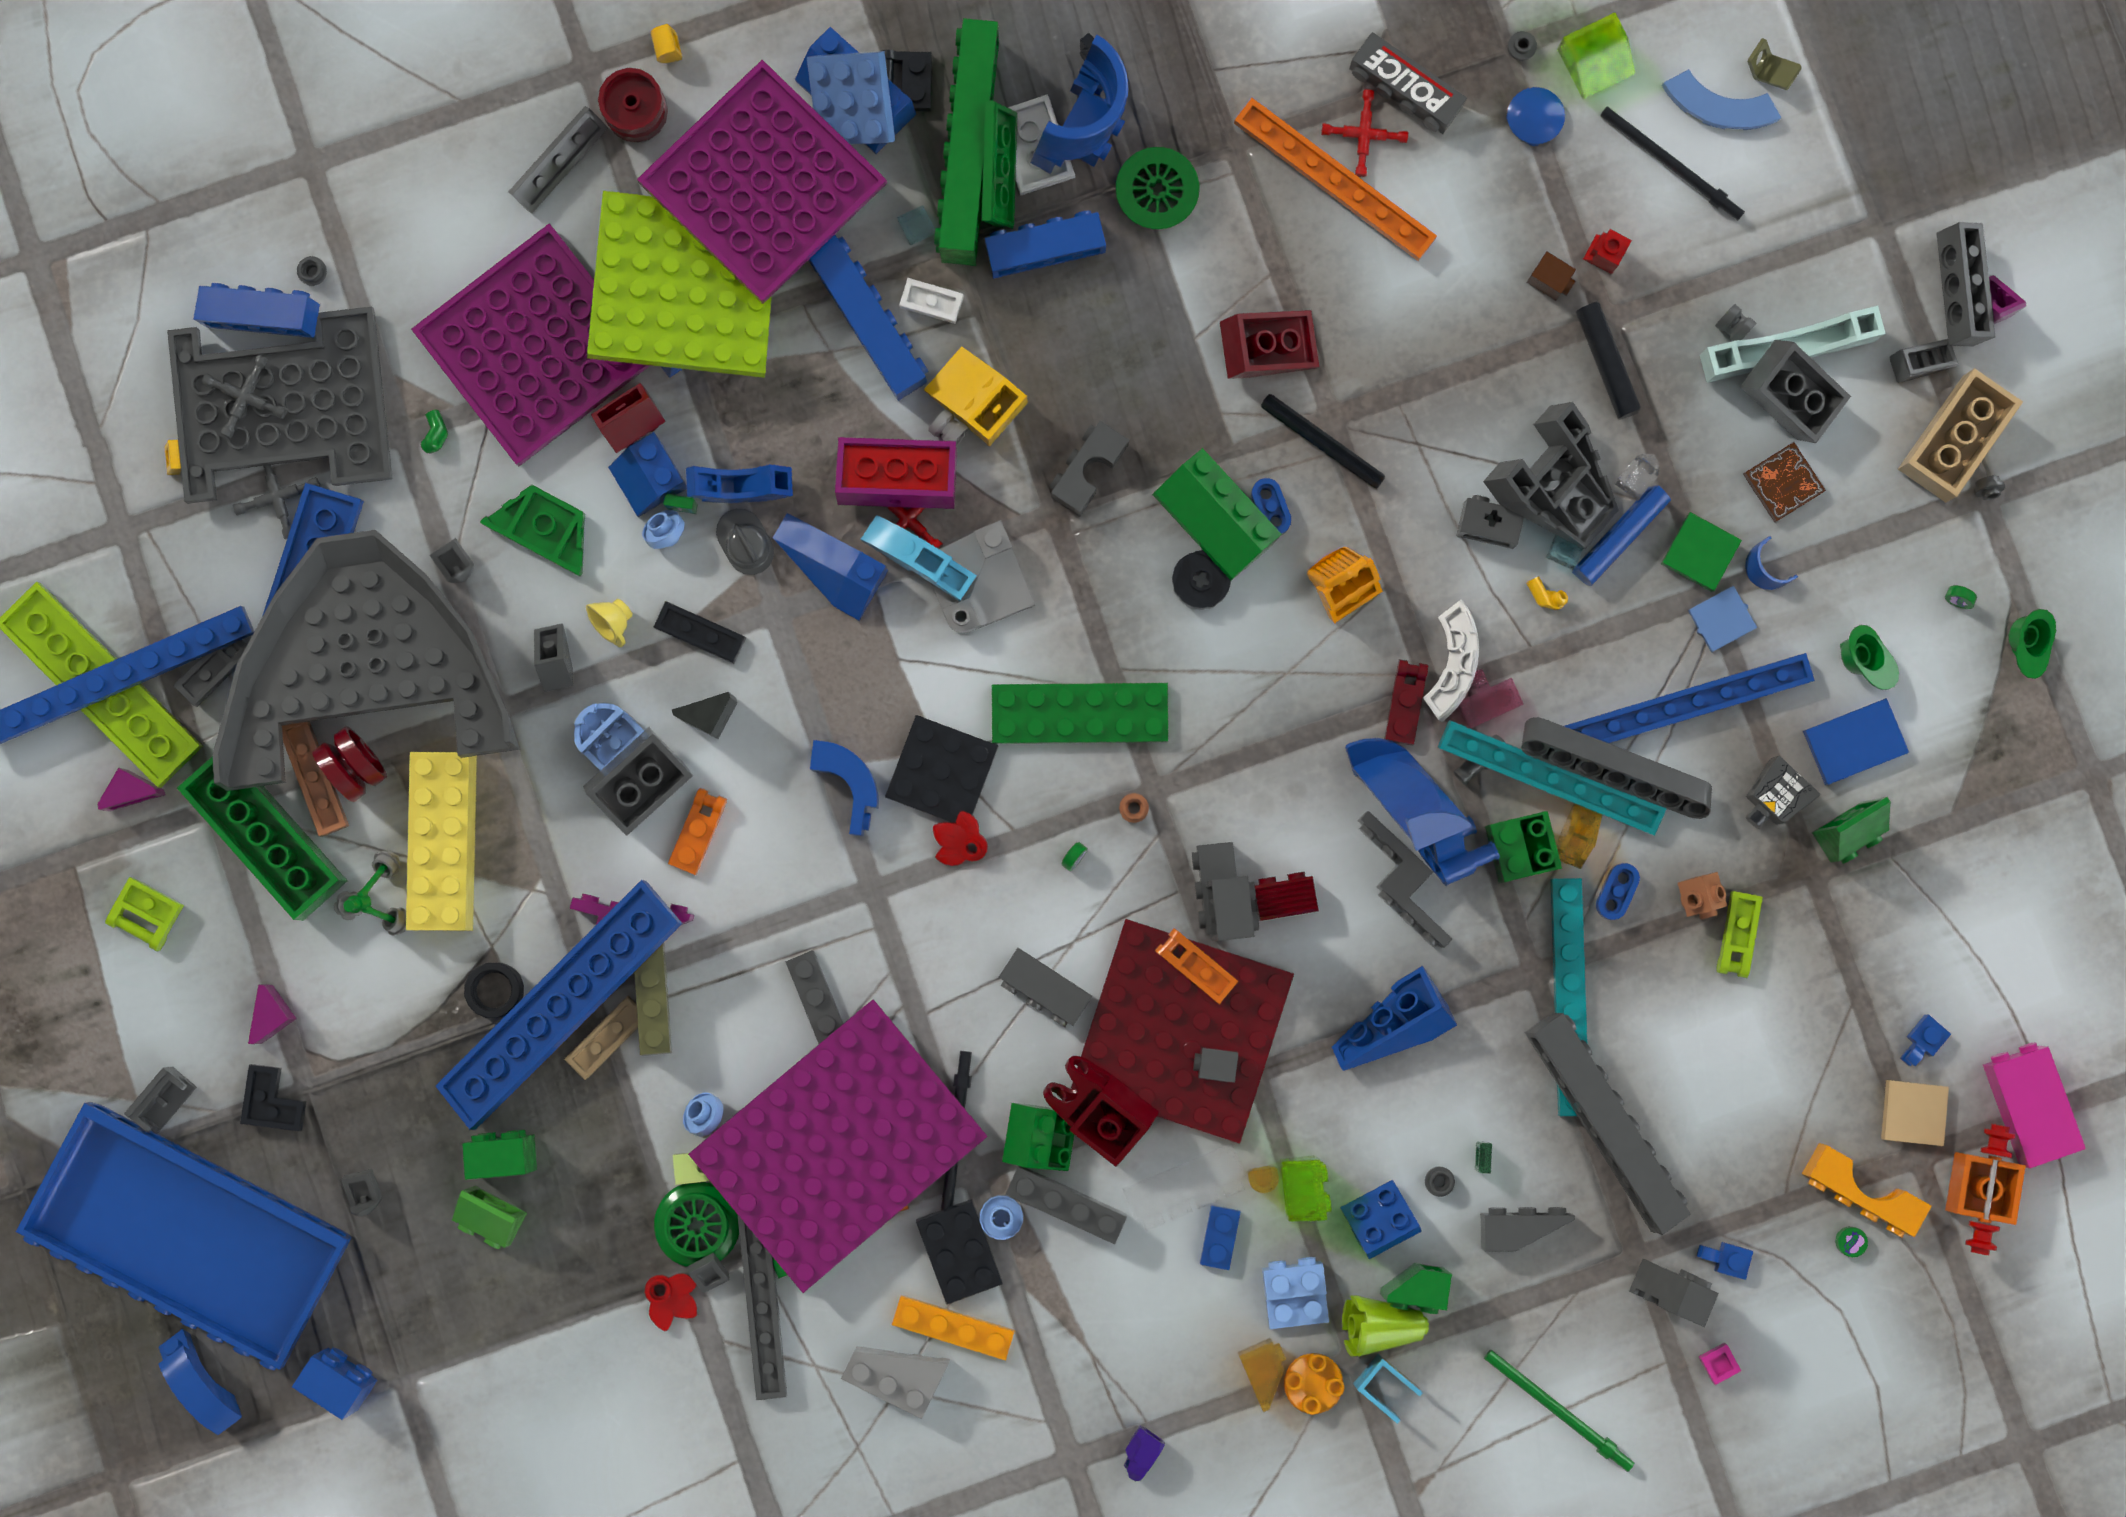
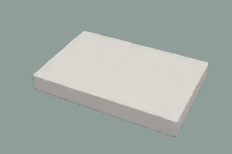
(1031, 122)

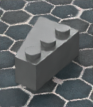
(1677, 1293)

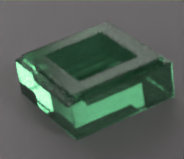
(1483, 1157)

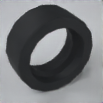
(477, 974)

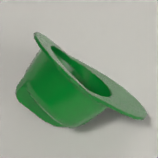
(2032, 642)
(1869, 657)

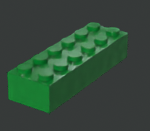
(266, 842)

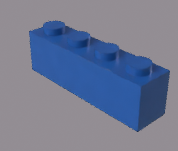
(1045, 244)
(256, 310)

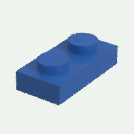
(1220, 1237)

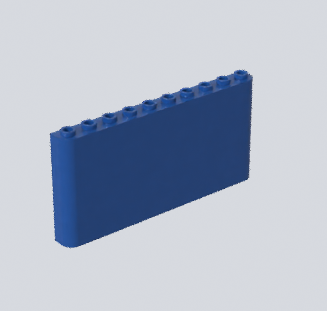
(183, 1235)

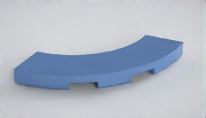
(1720, 110)

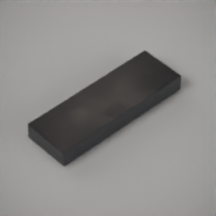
(699, 632)

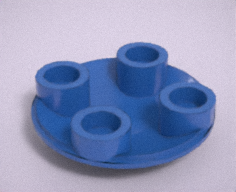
(1535, 115)

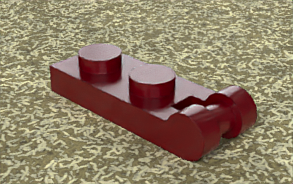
(1406, 703)

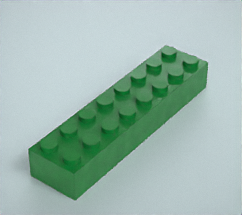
(964, 154)

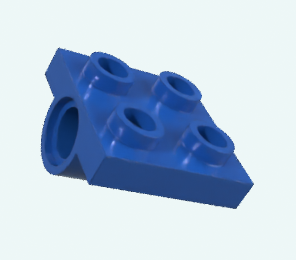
(1380, 1219)

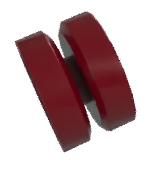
(631, 88)
(349, 764)

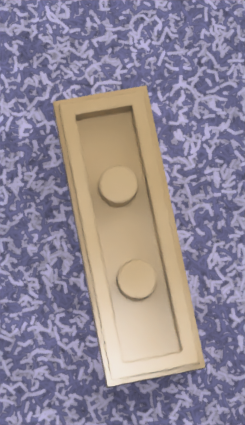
(604, 1039)

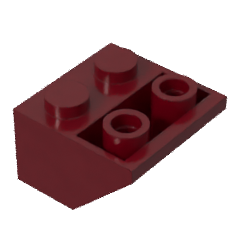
(628, 418)

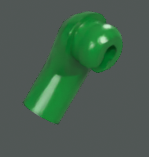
(437, 434)

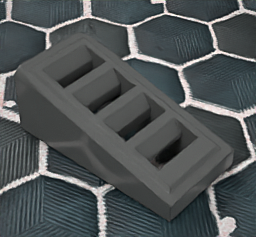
(1906, 367)

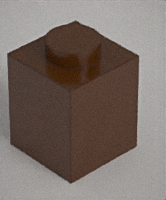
(1552, 276)

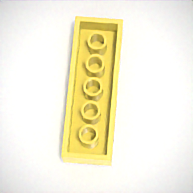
(441, 842)

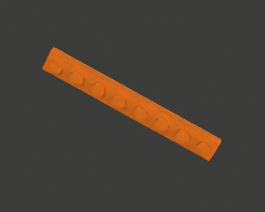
(1335, 179)

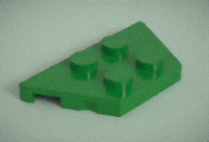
(543, 526)

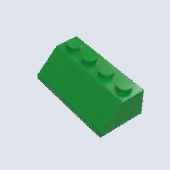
(1217, 514)

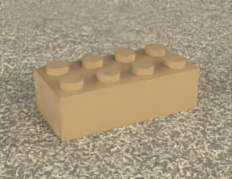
(1960, 435)

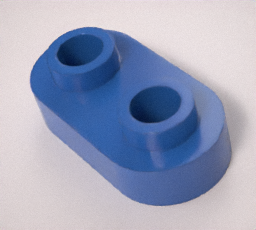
(1275, 505)
(1619, 893)

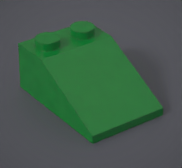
(1854, 829)

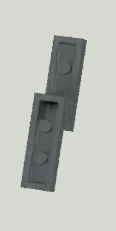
(1403, 880)

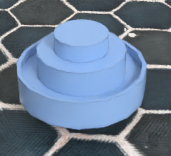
(663, 529)
(703, 1114)
(1001, 1217)

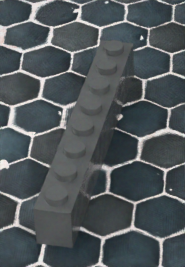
(1608, 1123)

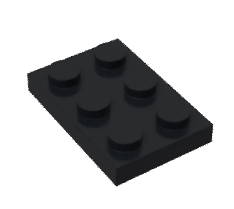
(959, 1251)

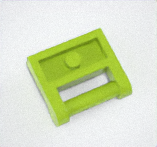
(149, 905)

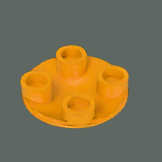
(1313, 1383)

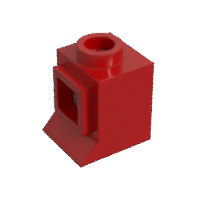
(1607, 250)

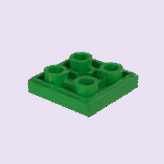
(1701, 552)

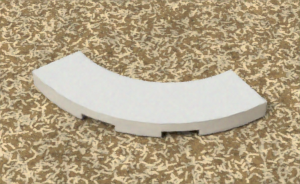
(1461, 664)

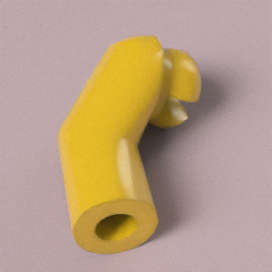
(1547, 598)

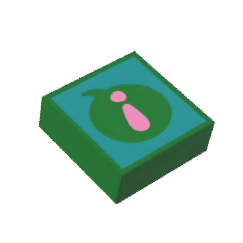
(680, 503)

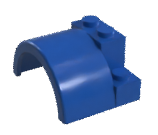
(1092, 117)

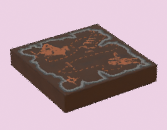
(1784, 482)

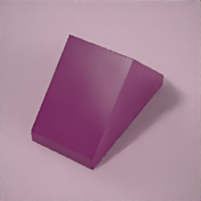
(2004, 300)
(126, 790)
(269, 1014)

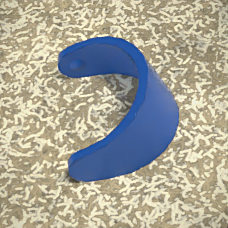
(1757, 573)

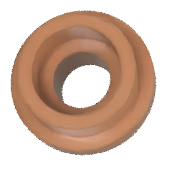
(1134, 798)

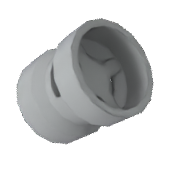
(948, 428)

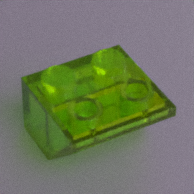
(1597, 55)
(1304, 1188)

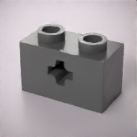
(1476, 527)

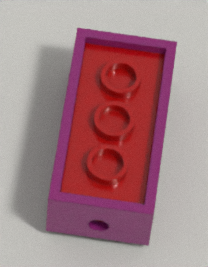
(896, 473)

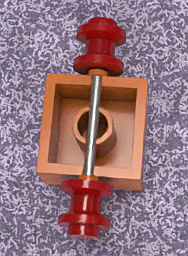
(1986, 1188)

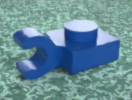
(1926, 1038)
(1729, 1259)

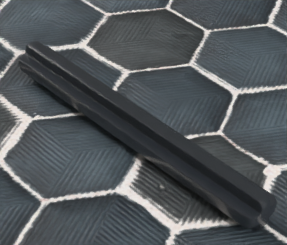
(1323, 441)

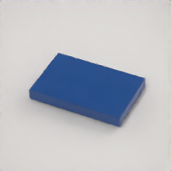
(1856, 741)

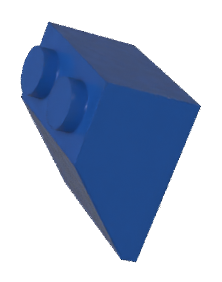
(647, 474)

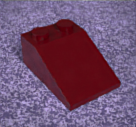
(1268, 343)

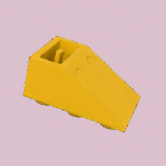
(977, 395)

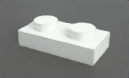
(931, 300)

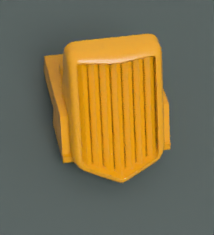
(1344, 581)

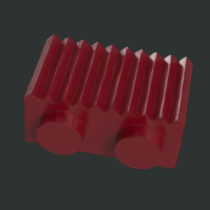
(1285, 897)

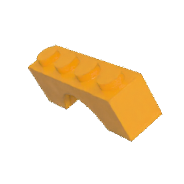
(1834, 1172)

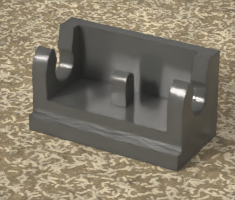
(160, 1100)

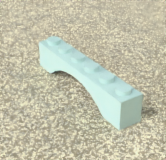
(1818, 339)

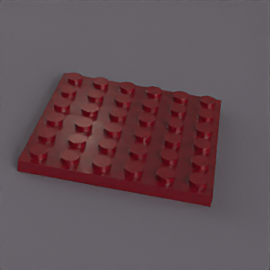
(1158, 1019)

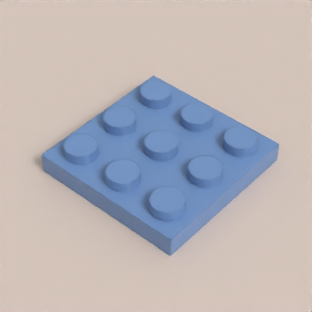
(853, 95)

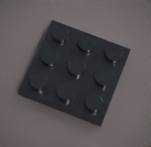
(941, 770)

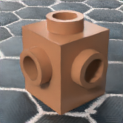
(1702, 895)

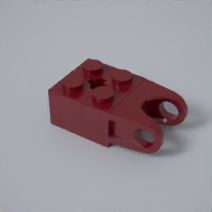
(1101, 1110)

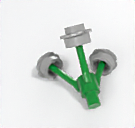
(353, 904)

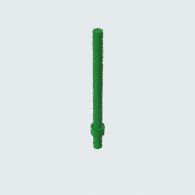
(1605, 1447)

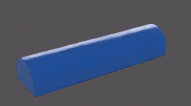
(1621, 535)

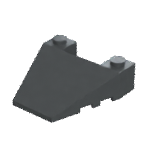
(1564, 485)

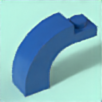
(740, 485)
(838, 760)
(194, 1387)

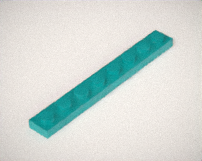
(1550, 778)
(1568, 961)

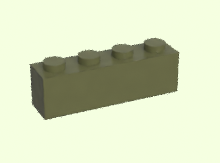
(653, 1005)

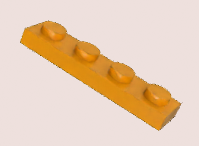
(953, 1327)

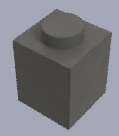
(1216, 1064)

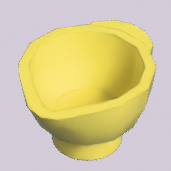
(610, 620)

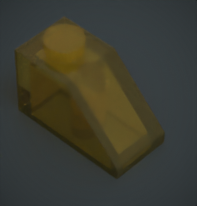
(1578, 835)
(1263, 1369)

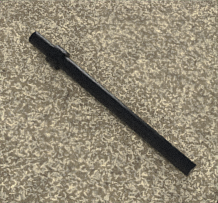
(1718, 198)
(961, 1081)

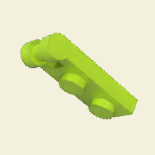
(1739, 933)

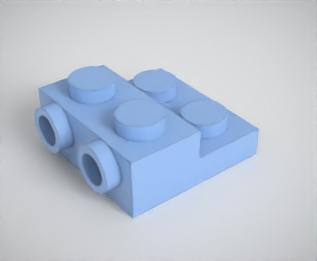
(1295, 1293)

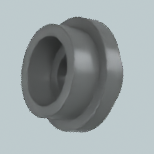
(1518, 53)
(304, 267)
(1989, 487)
(1448, 1185)

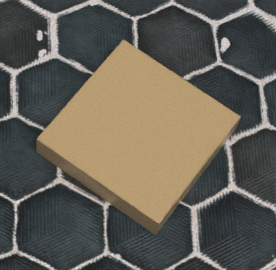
(1915, 1113)

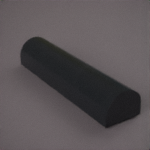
(1608, 360)

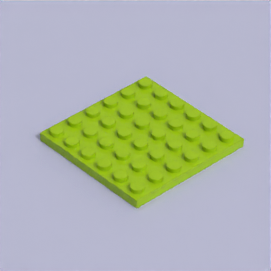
(668, 297)

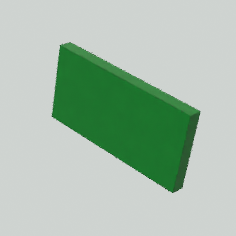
(999, 165)

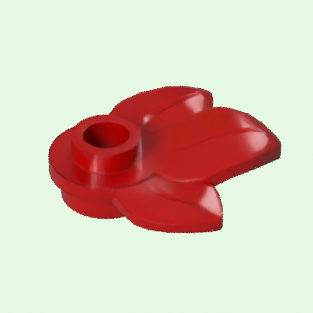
(955, 840)
(675, 1300)

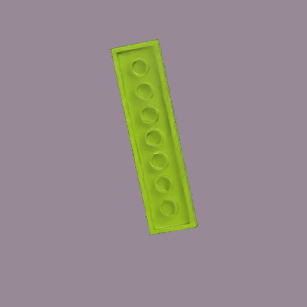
(129, 718)

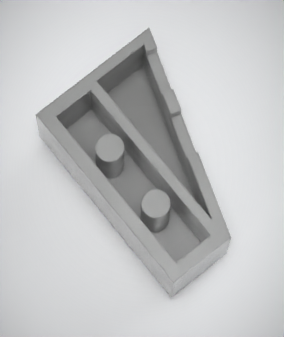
(896, 1377)

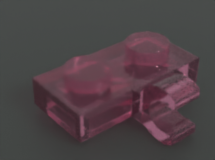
(1489, 700)

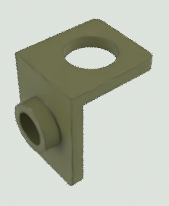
(1771, 68)

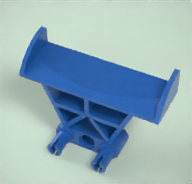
(1419, 808)

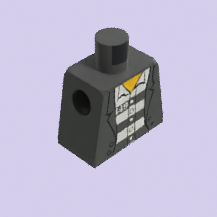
(1779, 793)

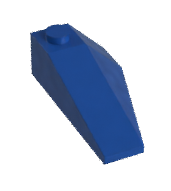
(835, 568)
(1404, 1019)

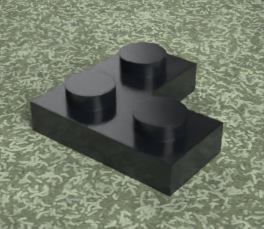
(262, 1105)

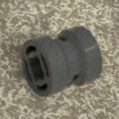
(1741, 328)

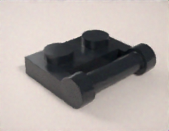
(915, 75)

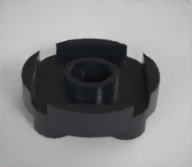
(1186, 588)

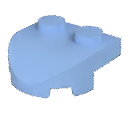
(604, 732)

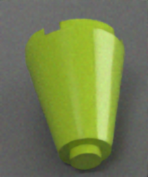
(1378, 1327)

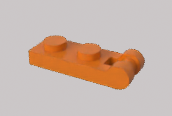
(697, 832)
(1197, 967)

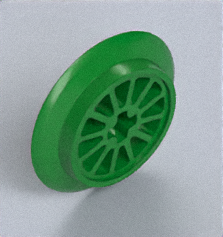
(1157, 158)
(677, 1197)

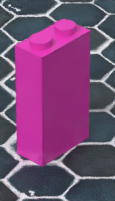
(2034, 1105)

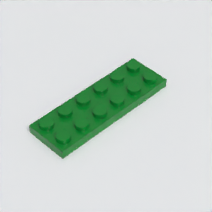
(1079, 713)

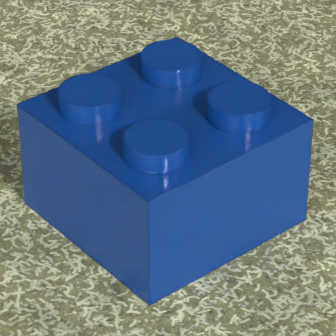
(335, 1382)

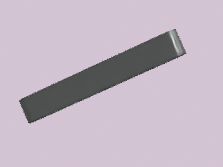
(1617, 768)

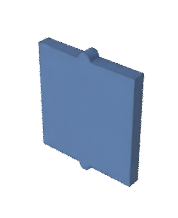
(1722, 619)

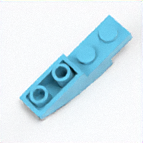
(918, 557)

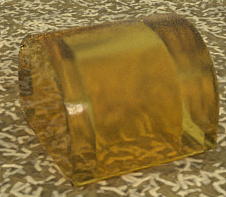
(1263, 1178)

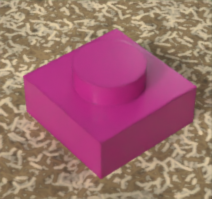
(1719, 1363)

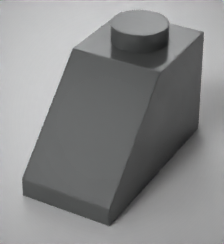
(552, 658)

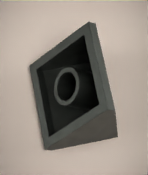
(708, 714)

